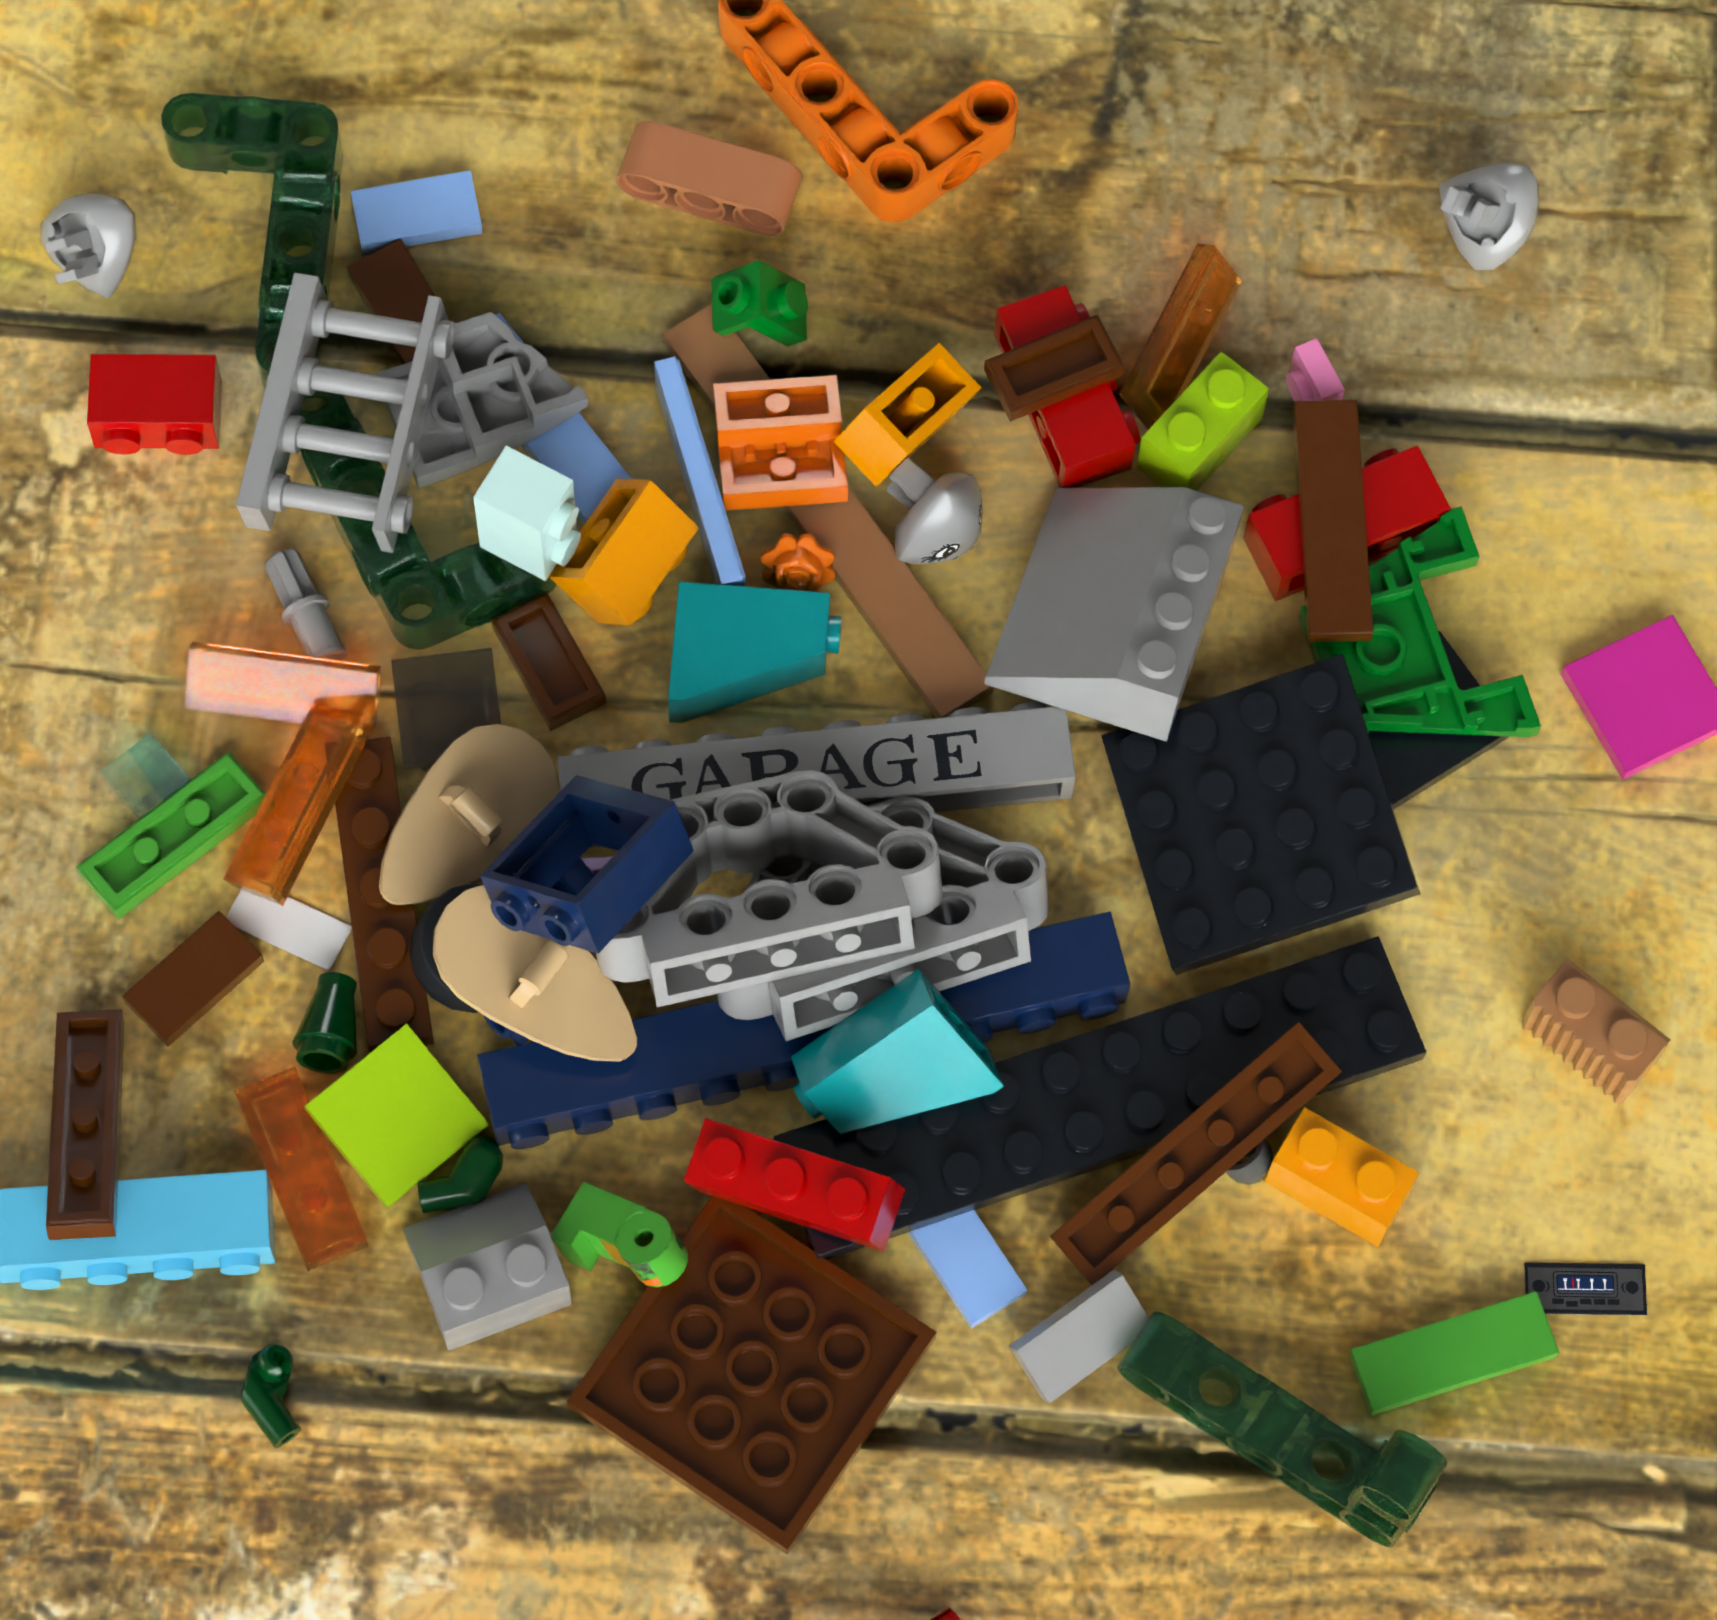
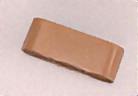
(709, 178)

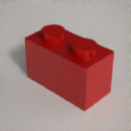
(154, 402)

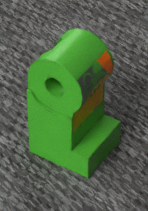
(622, 1232)

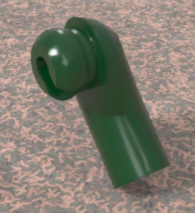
(469, 1180)
(265, 1391)

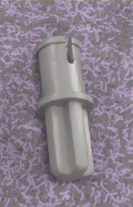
(304, 606)

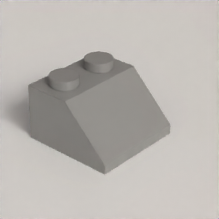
(488, 1266)

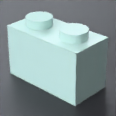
(527, 514)

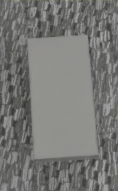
(1080, 1336)

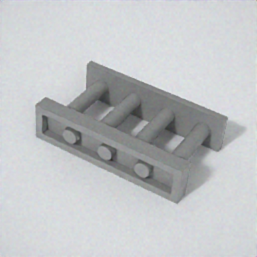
(297, 373)

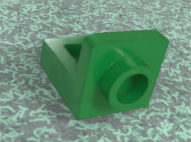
(762, 300)

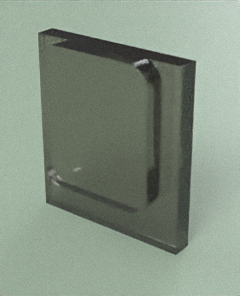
(442, 700)

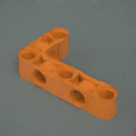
(851, 129)

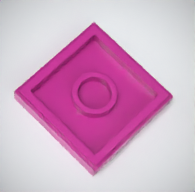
(1645, 696)

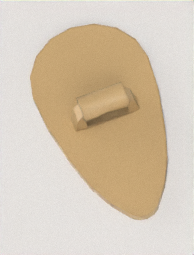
(466, 812)
(531, 982)

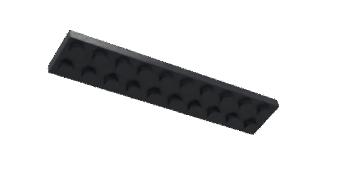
(1121, 1088)

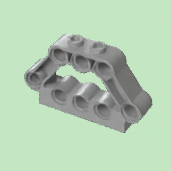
(845, 913)
(979, 928)

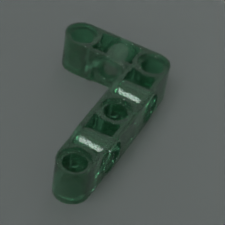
(306, 190)
(461, 587)
(1280, 1433)

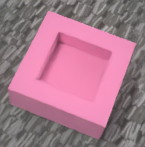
(1312, 375)

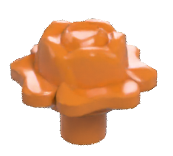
(798, 564)

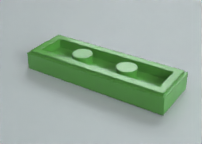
(172, 835)
(1453, 1353)

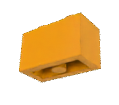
(907, 414)
(625, 552)
(1341, 1177)

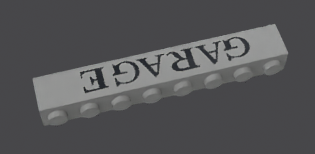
(946, 761)

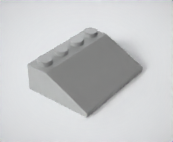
(1116, 603)

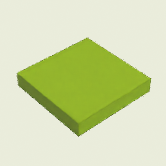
(396, 1115)

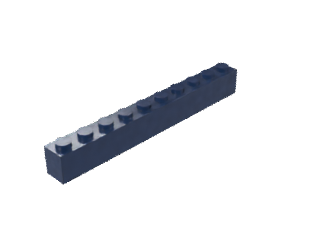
(713, 1056)

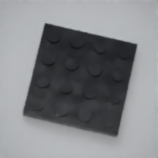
(1261, 816)

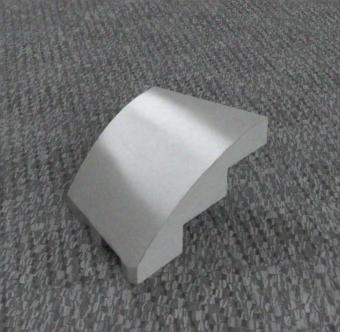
(486, 398)

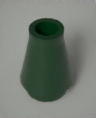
(329, 1026)

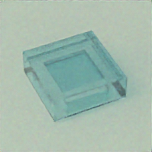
(144, 776)

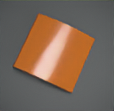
(780, 442)

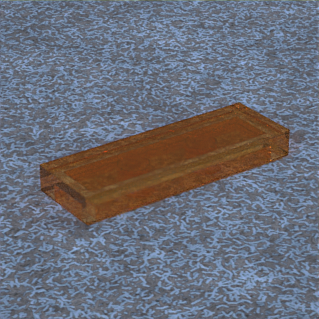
(1181, 334)
(280, 685)
(296, 807)
(301, 1169)

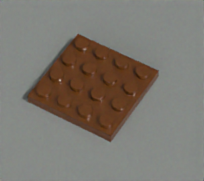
(753, 1372)

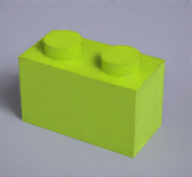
(1203, 425)

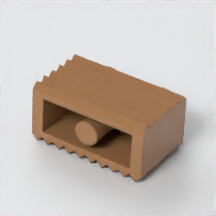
(1594, 1031)

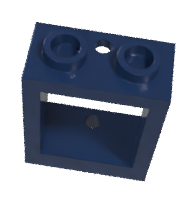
(585, 813)

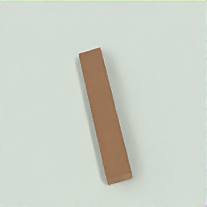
(863, 557)

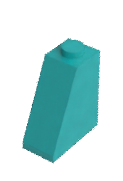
(745, 644)
(894, 1060)

